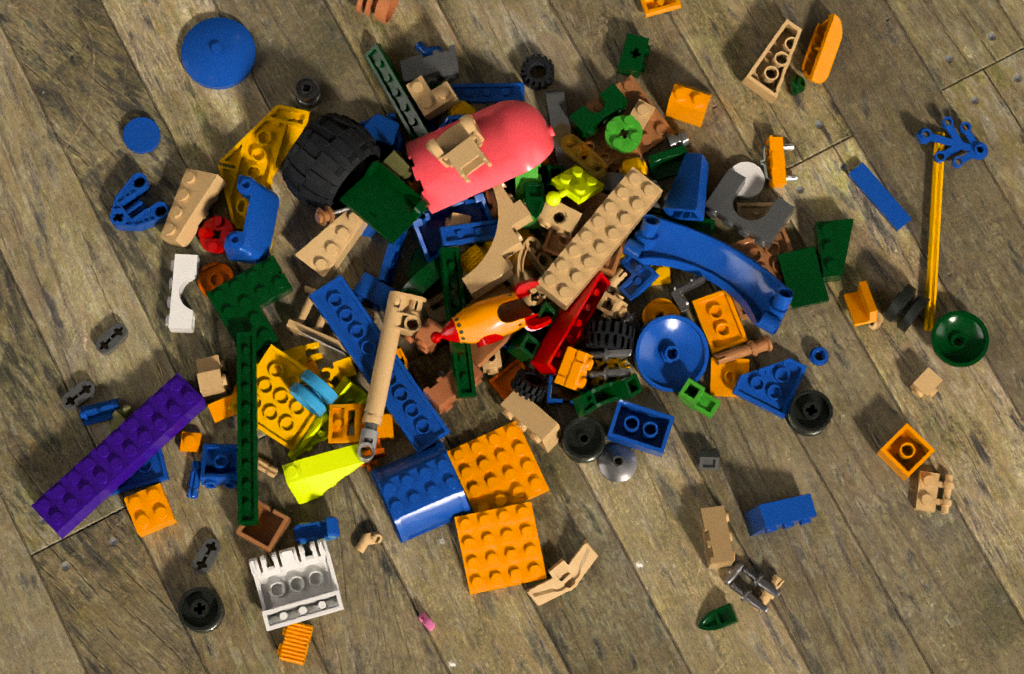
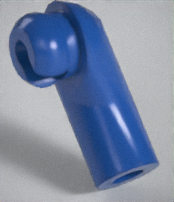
(427, 51)

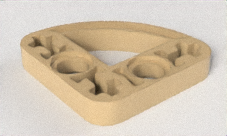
(518, 270)

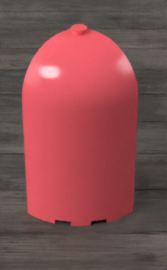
(513, 143)

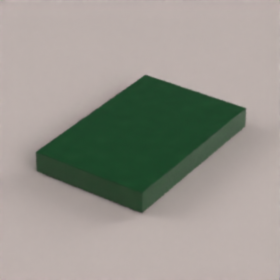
(803, 276)

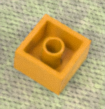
(905, 451)
(150, 510)

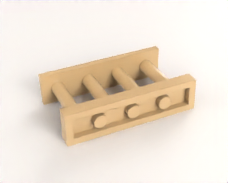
(316, 332)

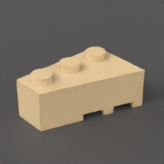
(532, 420)
(716, 537)

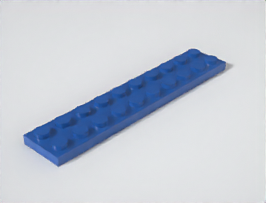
(360, 340)

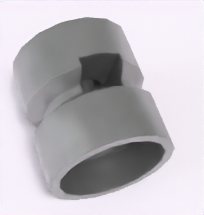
(307, 92)

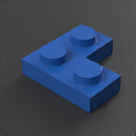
(639, 281)

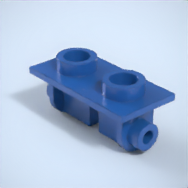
(99, 412)

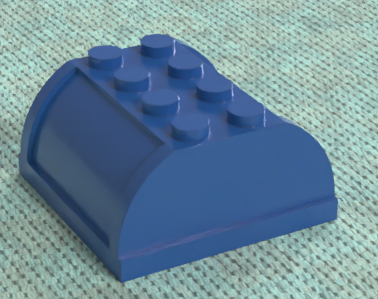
(421, 492)

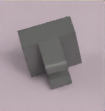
(709, 459)

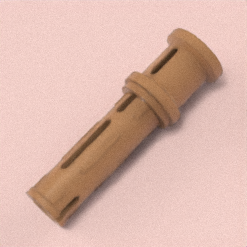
(751, 348)

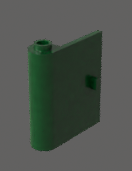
(385, 201)

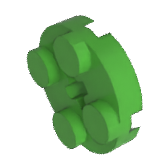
(626, 123)

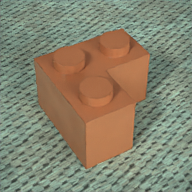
(422, 338)

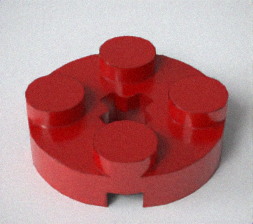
(208, 231)

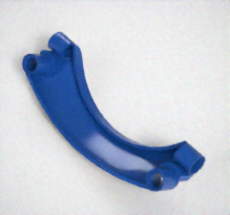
(687, 249)

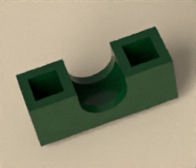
(587, 122)
(525, 342)

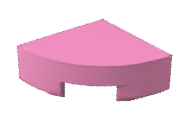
(426, 621)

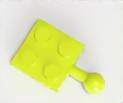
(574, 184)

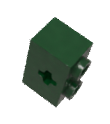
(634, 45)

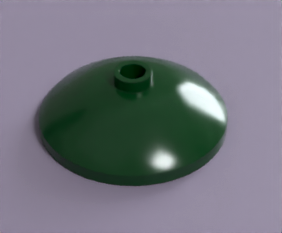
(966, 329)

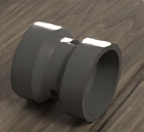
(678, 139)

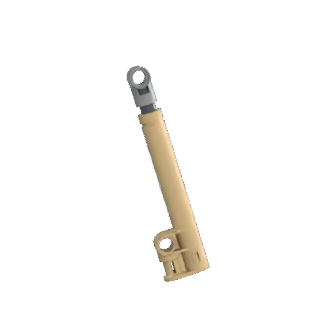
(398, 312)

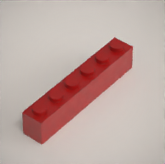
(569, 326)

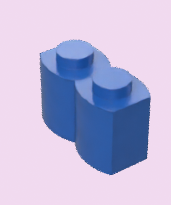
(372, 292)

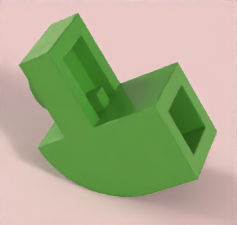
(696, 398)

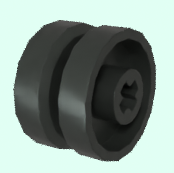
(906, 307)
(815, 403)
(587, 429)
(201, 598)

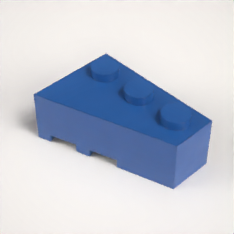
(780, 514)

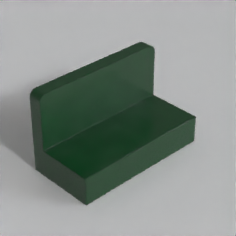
(666, 163)

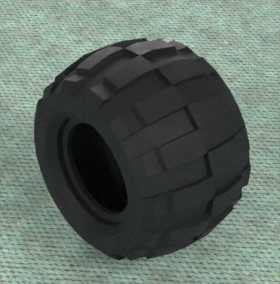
(328, 160)

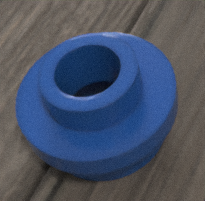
(818, 350)

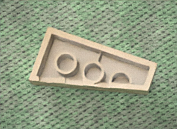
(770, 68)
(190, 206)
(332, 244)

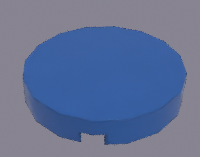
(141, 135)

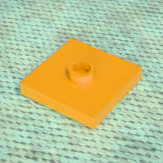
(725, 376)

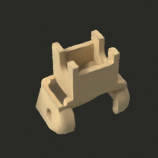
(460, 147)

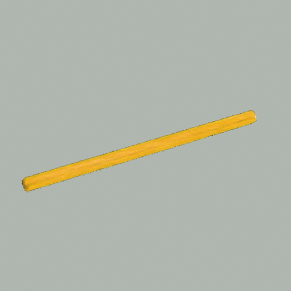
(934, 238)

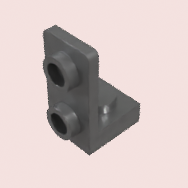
(681, 302)

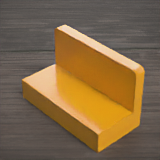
(861, 305)

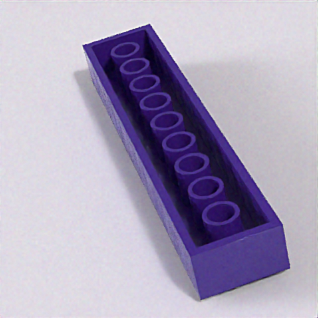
(119, 455)

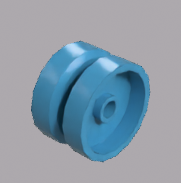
(313, 393)

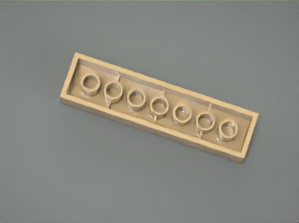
(599, 238)

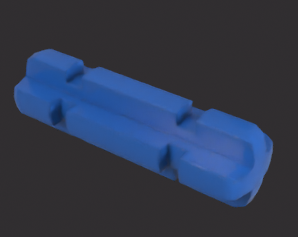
(194, 480)

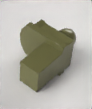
(120, 416)

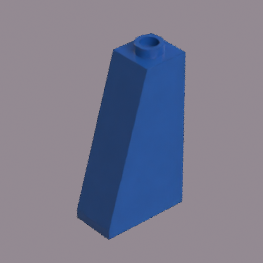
(689, 189)

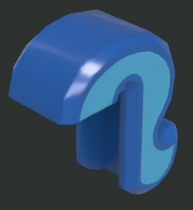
(315, 530)

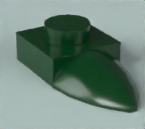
(534, 197)
(416, 263)
(719, 618)

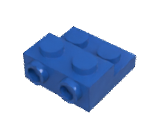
(219, 465)

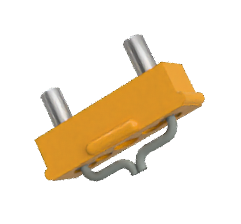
(776, 162)

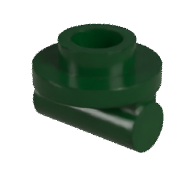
(796, 84)

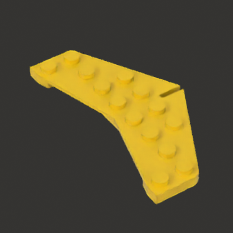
(260, 155)

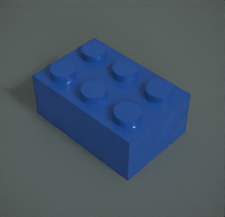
(640, 428)

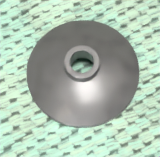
(616, 472)

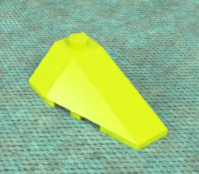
(316, 474)

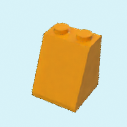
(688, 104)

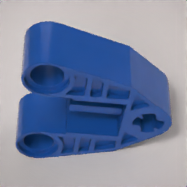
(123, 209)

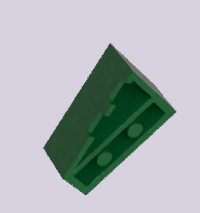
(832, 246)

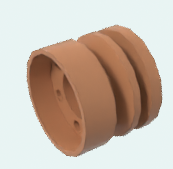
(382, 9)

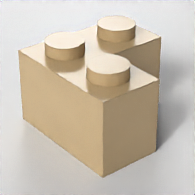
(432, 101)
(211, 377)

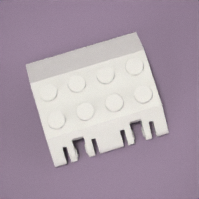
(296, 585)

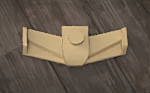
(564, 576)

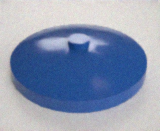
(218, 53)
(670, 352)

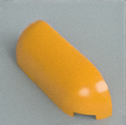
(822, 49)

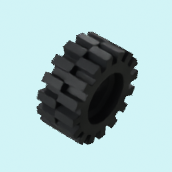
(537, 82)
(530, 384)

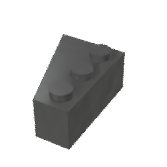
(433, 68)

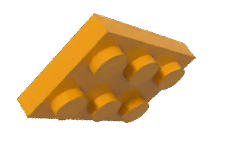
(719, 321)

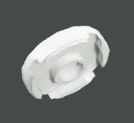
(754, 179)

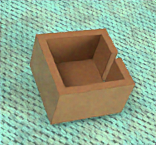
(268, 532)

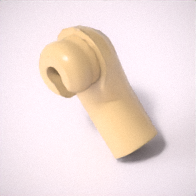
(875, 325)
(368, 539)

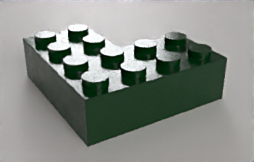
(245, 295)

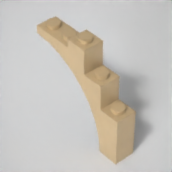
(507, 241)

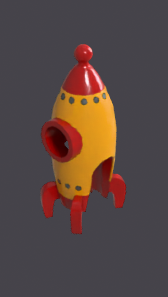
(480, 321)

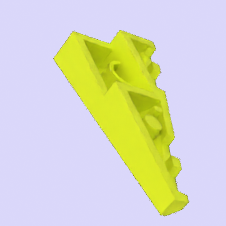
(348, 393)

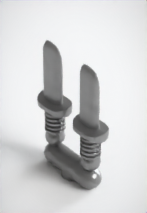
(606, 354)
(758, 580)

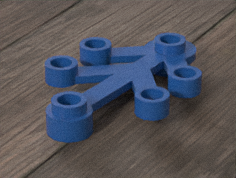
(955, 143)

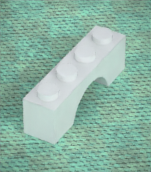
(185, 269)

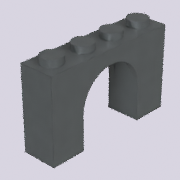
(762, 230)

